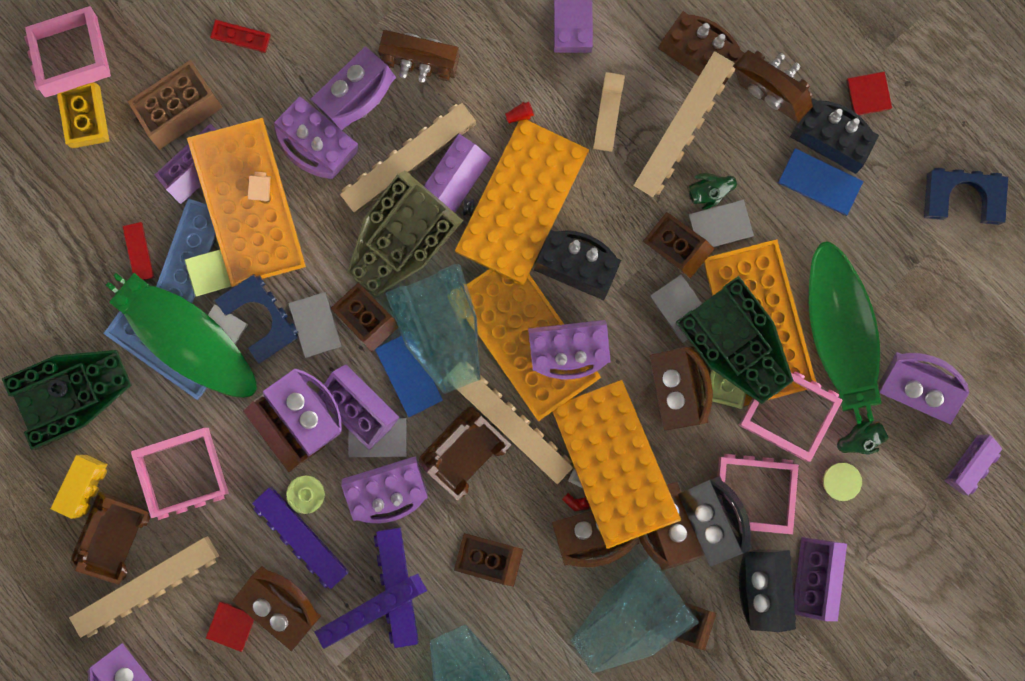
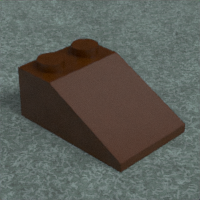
(678, 244)
(365, 317)
(488, 560)
(698, 634)

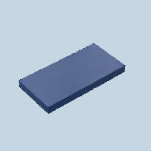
(820, 182)
(408, 377)

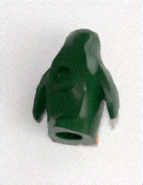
(710, 189)
(863, 438)

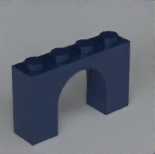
(991, 188)
(253, 290)

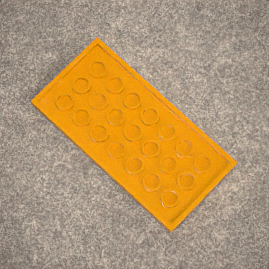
(522, 201)
(251, 233)
(766, 277)
(503, 319)
(615, 464)

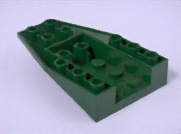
(739, 341)
(92, 384)

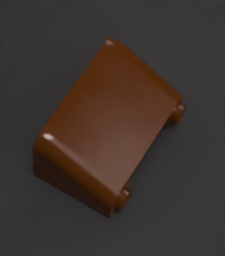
(462, 451)
(108, 538)

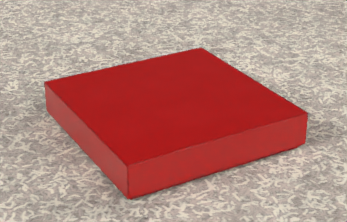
(869, 93)
(230, 626)

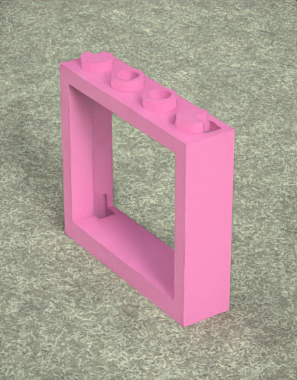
(76, 77)
(784, 444)
(769, 463)
(146, 485)

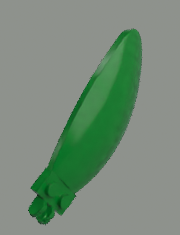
(844, 329)
(184, 337)

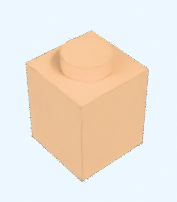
(259, 186)

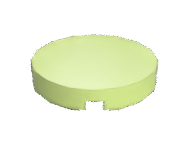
(842, 481)
(305, 494)

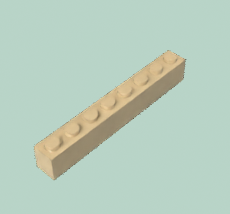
(684, 123)
(409, 158)
(517, 429)
(143, 587)

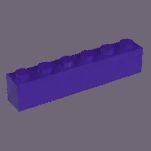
(300, 538)
(394, 571)
(370, 611)

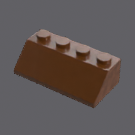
(276, 434)

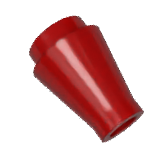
(519, 113)

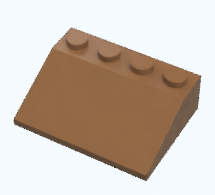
(174, 105)

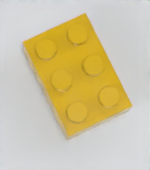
(83, 116)
(79, 486)

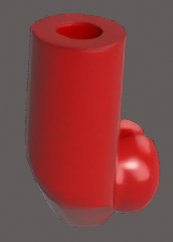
(576, 504)

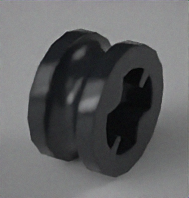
(468, 207)
(51, 386)

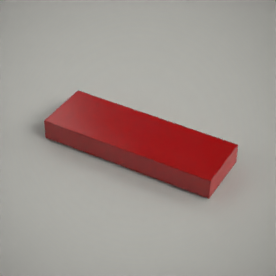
(240, 36)
(138, 250)

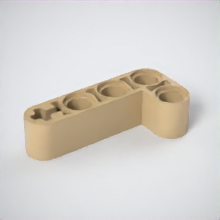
(608, 111)

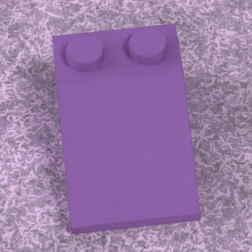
(573, 26)

